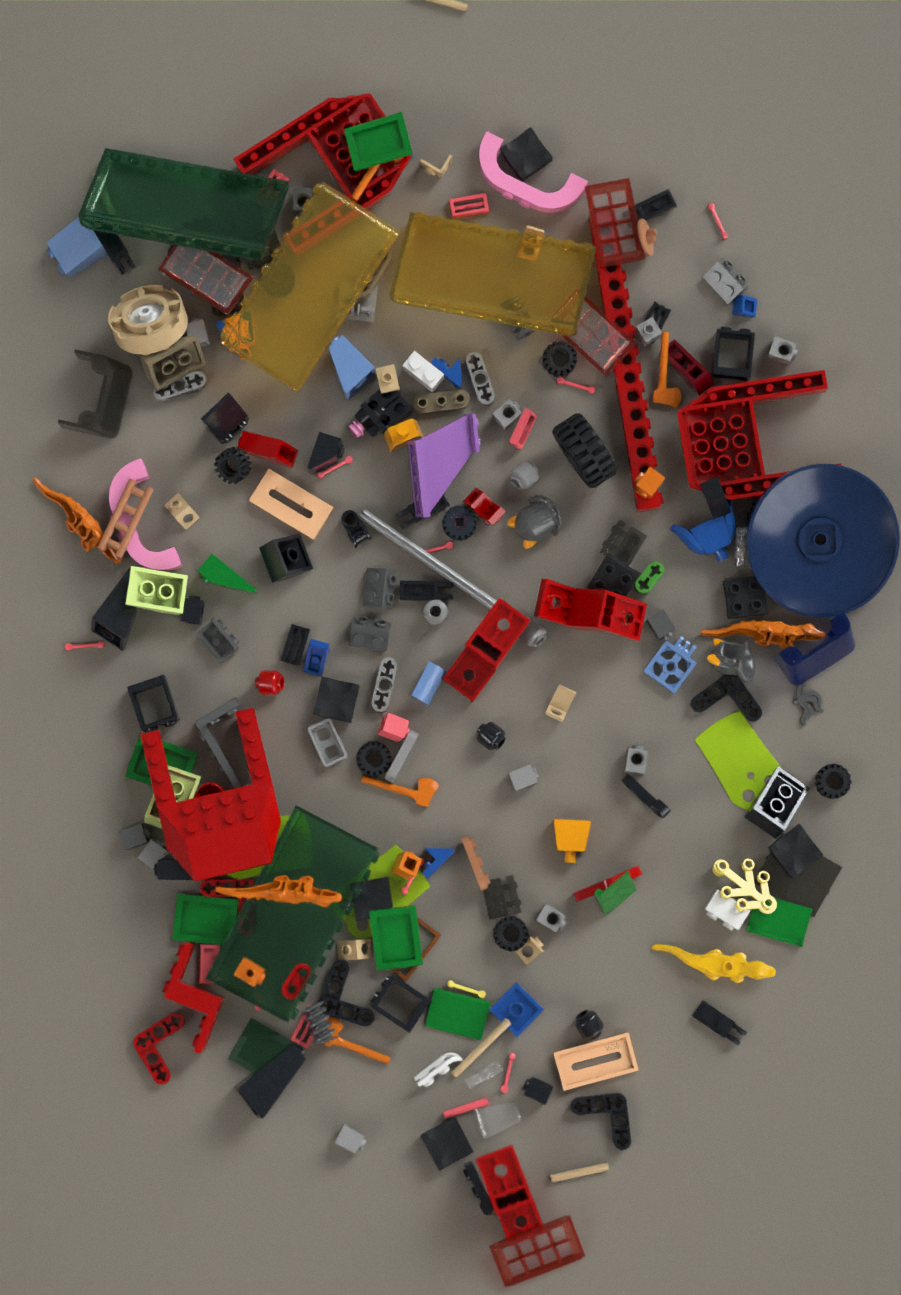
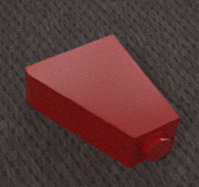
(268, 448)

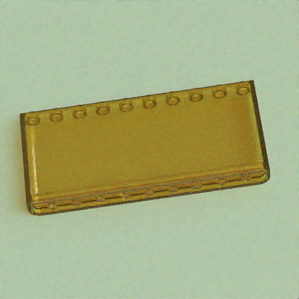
(493, 274)
(309, 286)

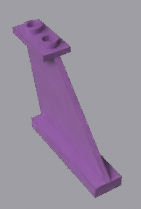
(438, 460)

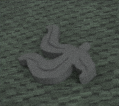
(810, 696)

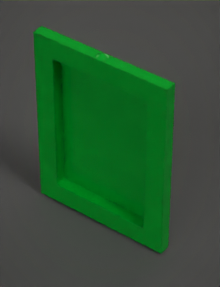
(378, 141)
(175, 756)
(204, 918)
(396, 937)

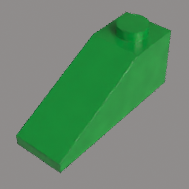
(221, 575)

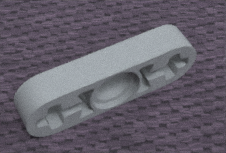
(470, 367)
(195, 387)
(383, 670)
(401, 756)

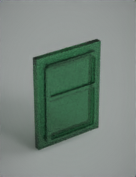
(258, 1045)

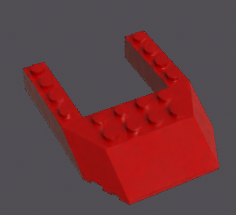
(325, 131)
(723, 436)
(221, 829)

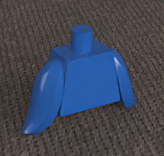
(710, 535)

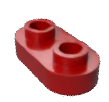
(295, 980)

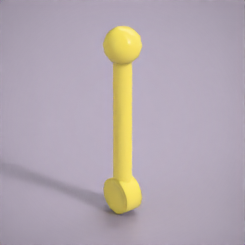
(481, 994)

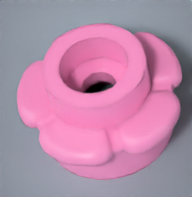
(356, 429)

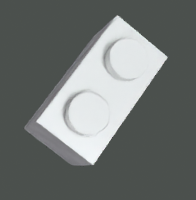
(423, 371)
(725, 911)

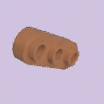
(476, 862)

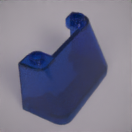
(802, 668)

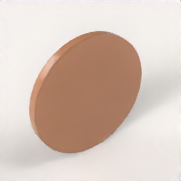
(647, 237)

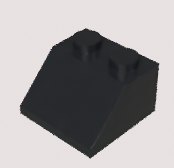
(325, 453)
(285, 558)

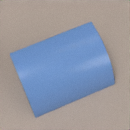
(428, 683)

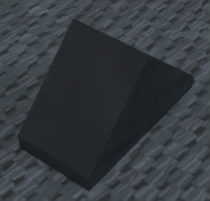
(715, 497)

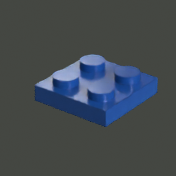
(517, 1008)

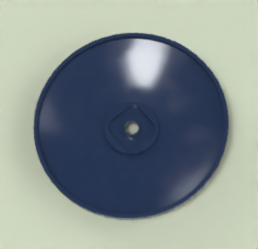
(857, 546)

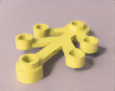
(747, 887)

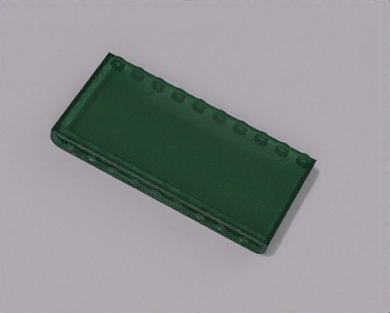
(183, 204)
(291, 934)

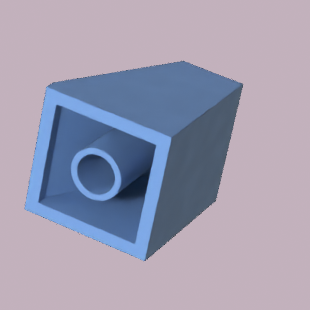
(75, 248)
(350, 366)

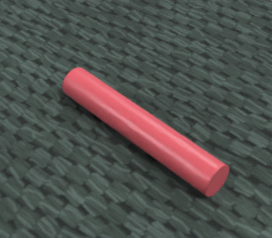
(465, 1108)

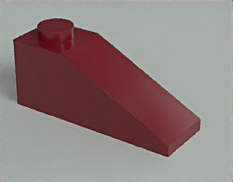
(689, 368)

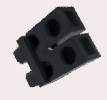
(382, 414)

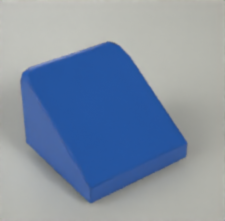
(744, 306)

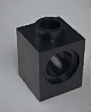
(193, 610)
(537, 1090)

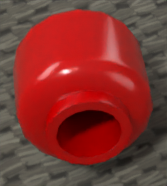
(270, 682)

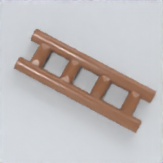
(128, 530)

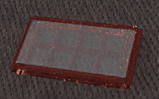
(614, 222)
(207, 276)
(600, 338)
(537, 1251)

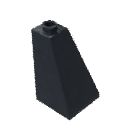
(114, 618)
(268, 1082)

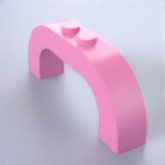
(522, 192)
(162, 561)

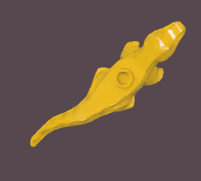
(717, 965)

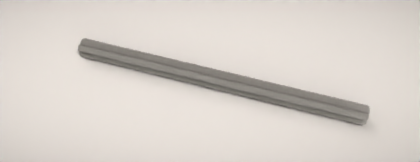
(427, 558)

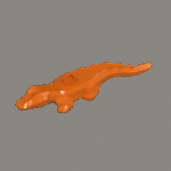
(79, 521)
(769, 632)
(286, 891)

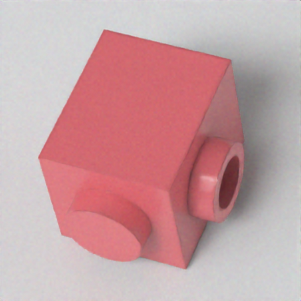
(393, 727)

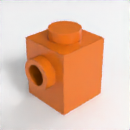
(648, 483)
(406, 865)
(250, 972)

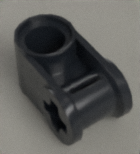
(355, 529)

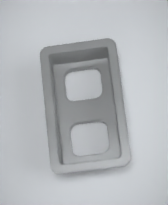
(322, 745)

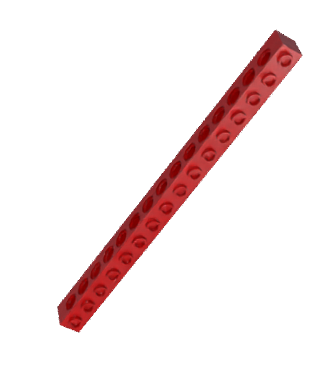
(623, 388)

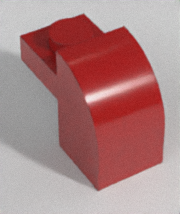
(484, 507)

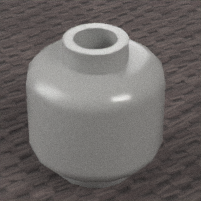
(524, 475)
(432, 606)
(534, 633)

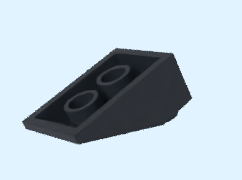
(225, 419)
(777, 803)

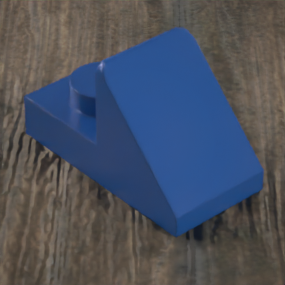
(453, 374)
(316, 657)
(440, 855)

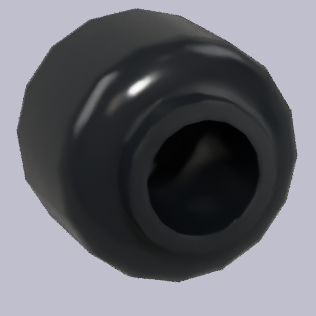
(491, 736)
(588, 1024)

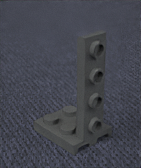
(215, 750)

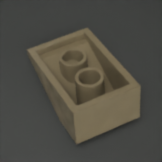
(174, 363)

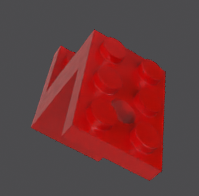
(590, 609)
(486, 649)
(193, 996)
(509, 1192)

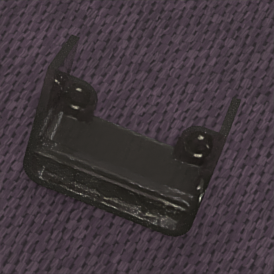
(112, 398)

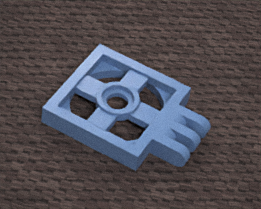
(681, 652)

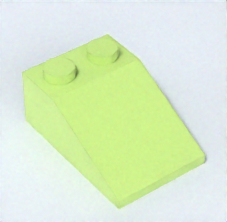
(156, 590)
(184, 787)

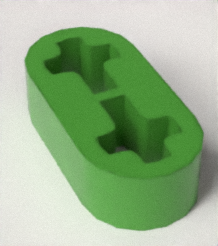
(645, 575)

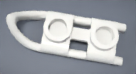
(441, 1067)

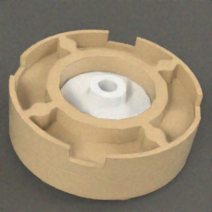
(148, 319)

